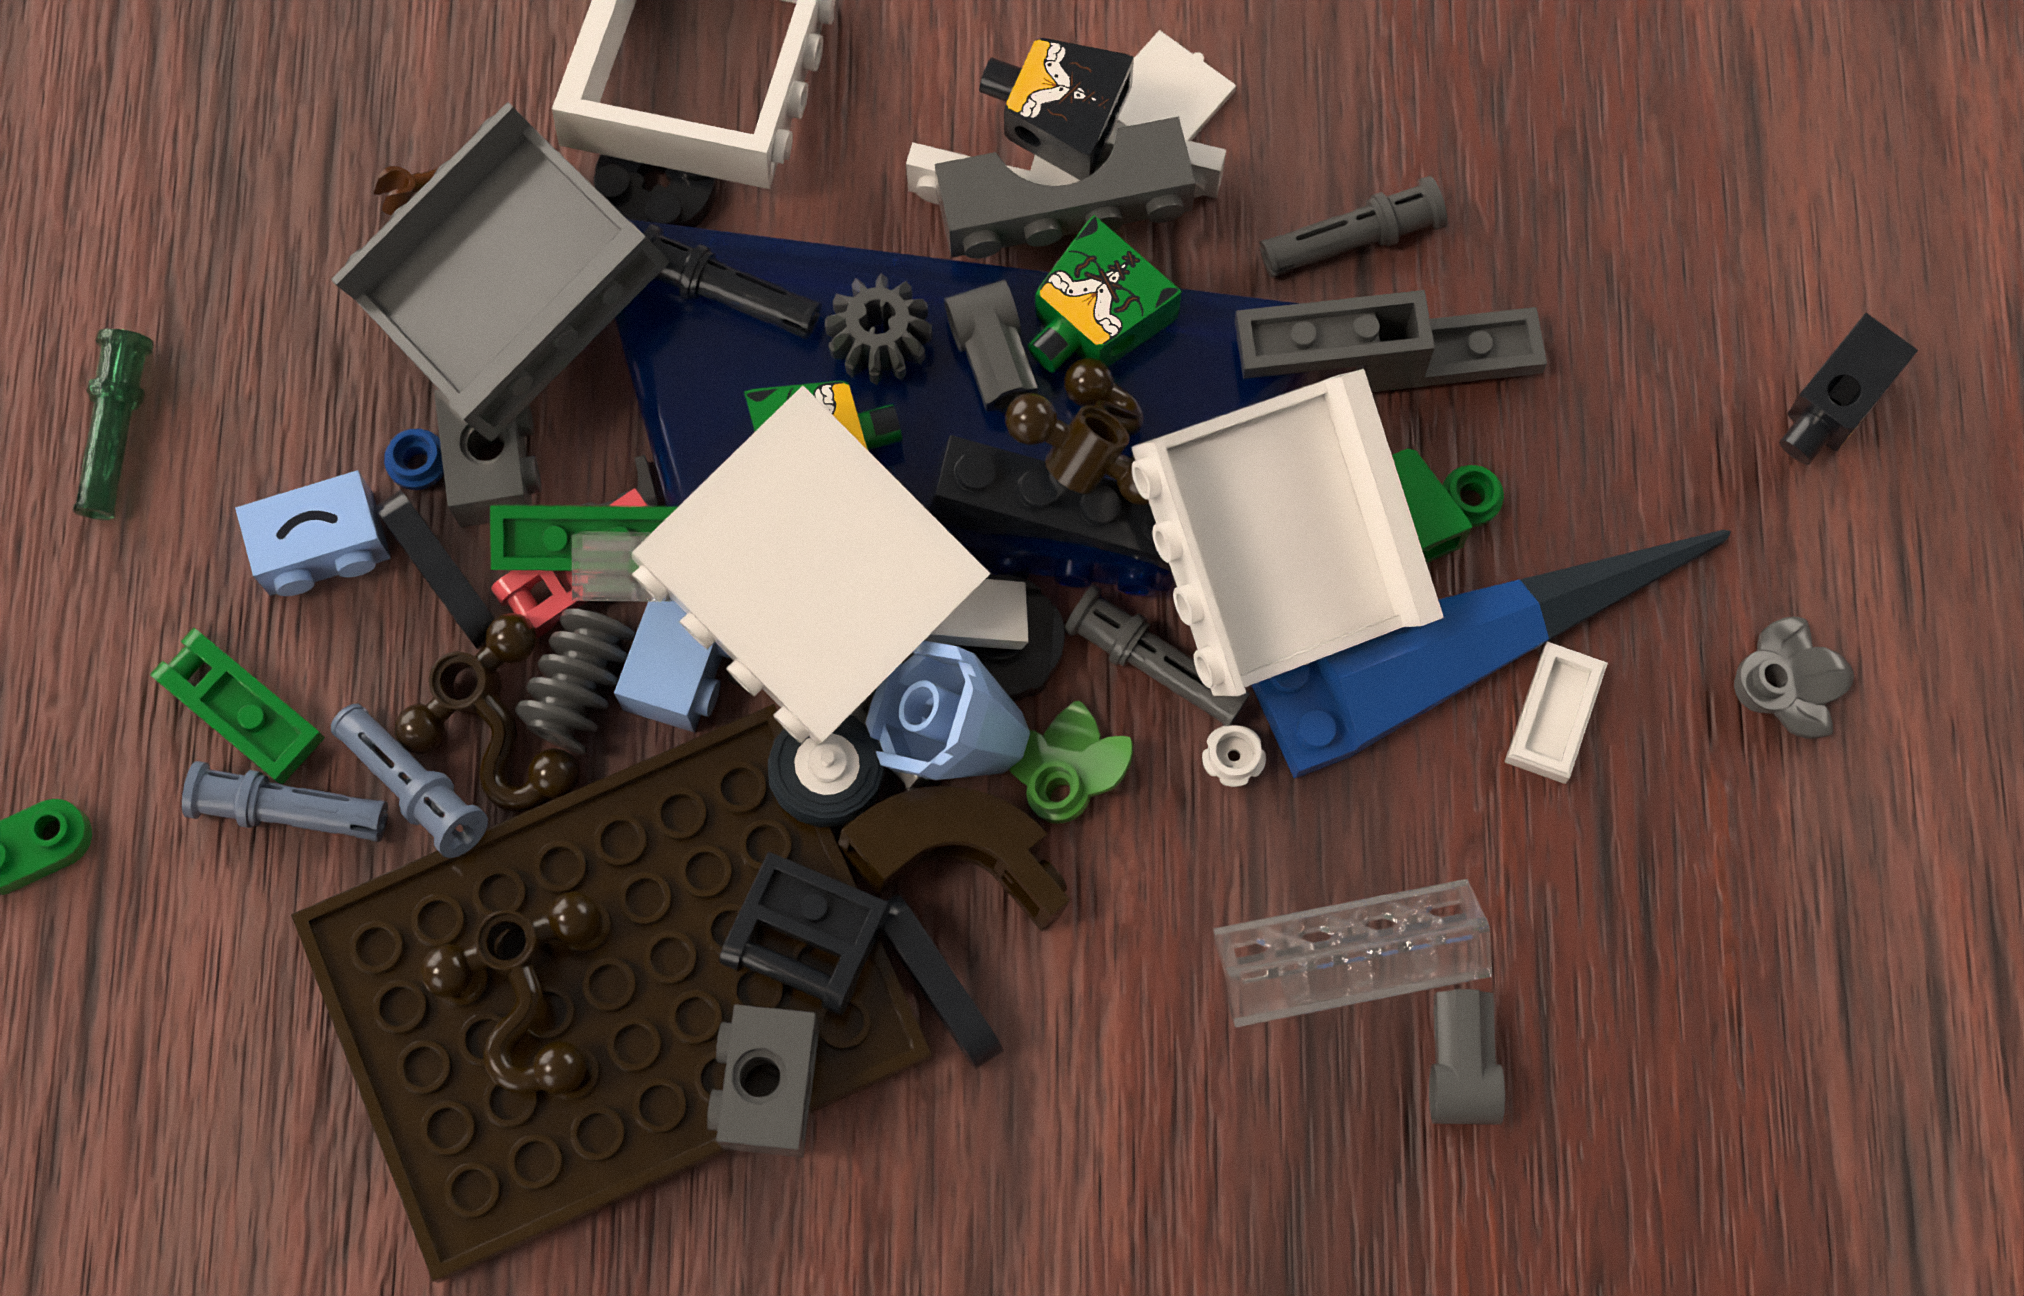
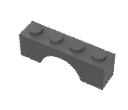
(995, 208)

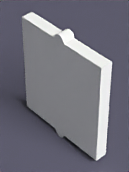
(1174, 84)

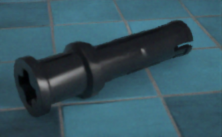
(700, 274)

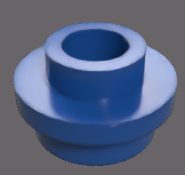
(405, 446)

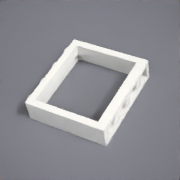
(678, 143)

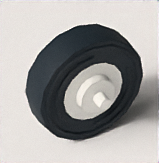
(826, 780)

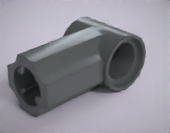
(988, 331)
(1465, 1079)

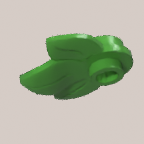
(1071, 756)

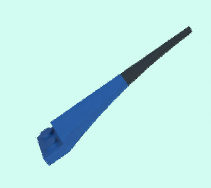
(1376, 687)

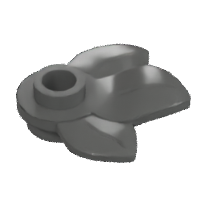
(1801, 678)

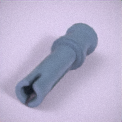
(363, 735)
(255, 799)

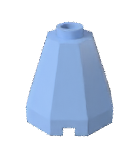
(946, 717)

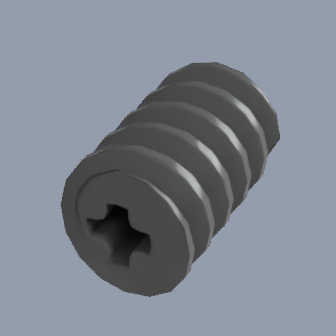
(574, 677)

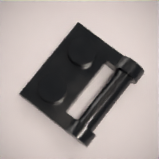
(813, 912)

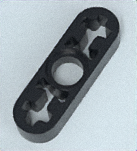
(436, 567)
(939, 984)

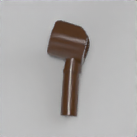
(400, 186)

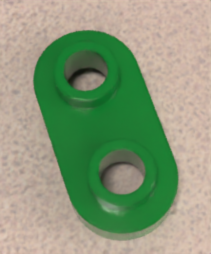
(27, 855)

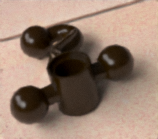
(1094, 437)
(422, 726)
(450, 969)

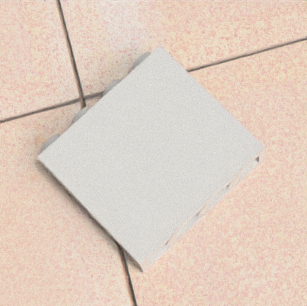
(1285, 532)
(807, 567)

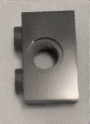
(478, 484)
(772, 1122)

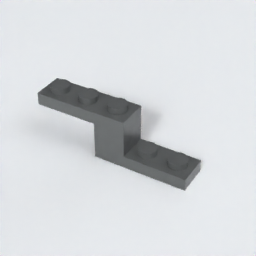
(1390, 341)

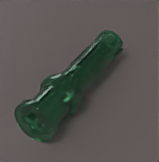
(114, 396)

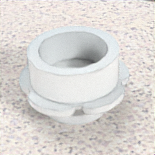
(1237, 739)

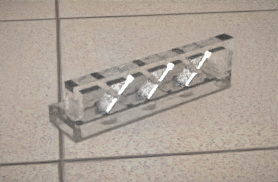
(1357, 960)

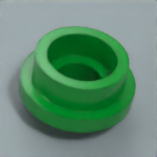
(1482, 482)

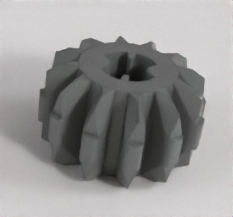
(875, 307)

